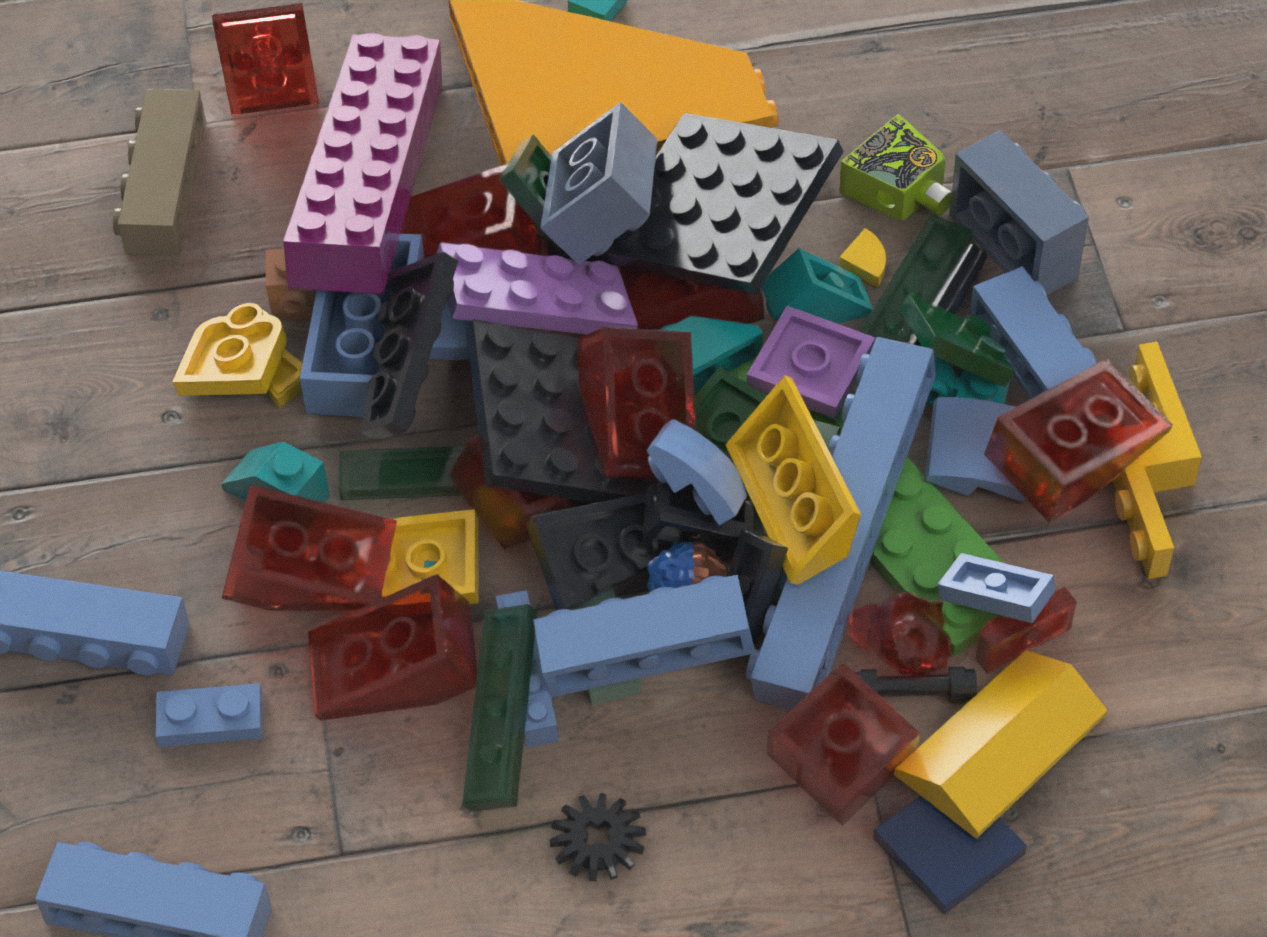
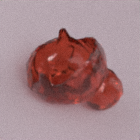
(907, 620)

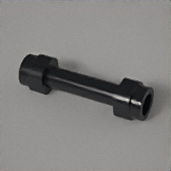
(958, 684)

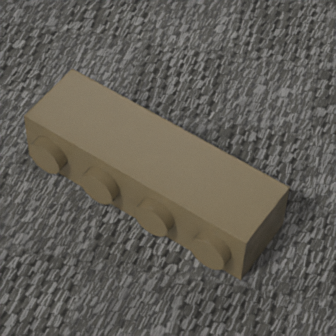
(160, 172)

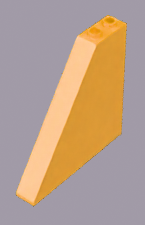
(564, 70)

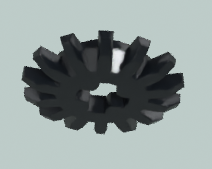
(597, 856)

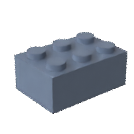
(600, 184)
(1018, 212)

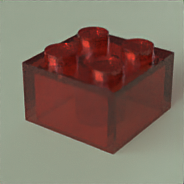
(842, 743)

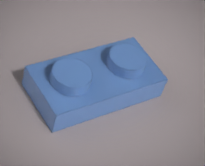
(996, 587)
(209, 715)

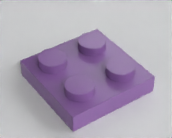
(815, 355)

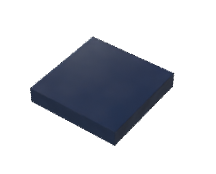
(944, 856)

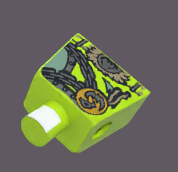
(896, 172)

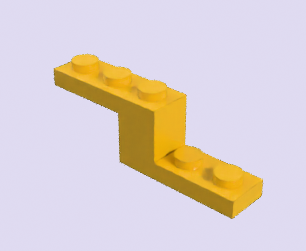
(1165, 466)

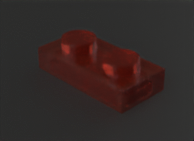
(1008, 637)

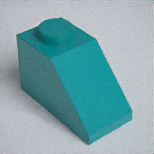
(816, 288)
(718, 344)
(279, 469)

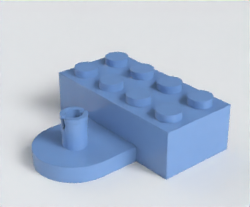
(343, 340)

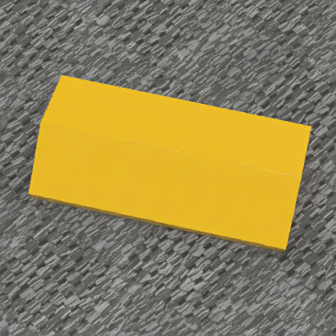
(795, 483)
(1003, 741)

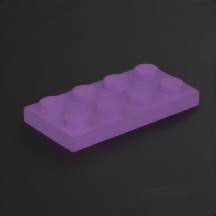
(537, 291)

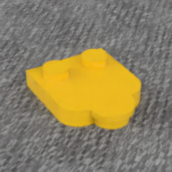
(232, 354)
(441, 538)

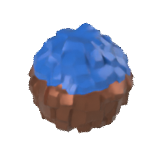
(684, 565)

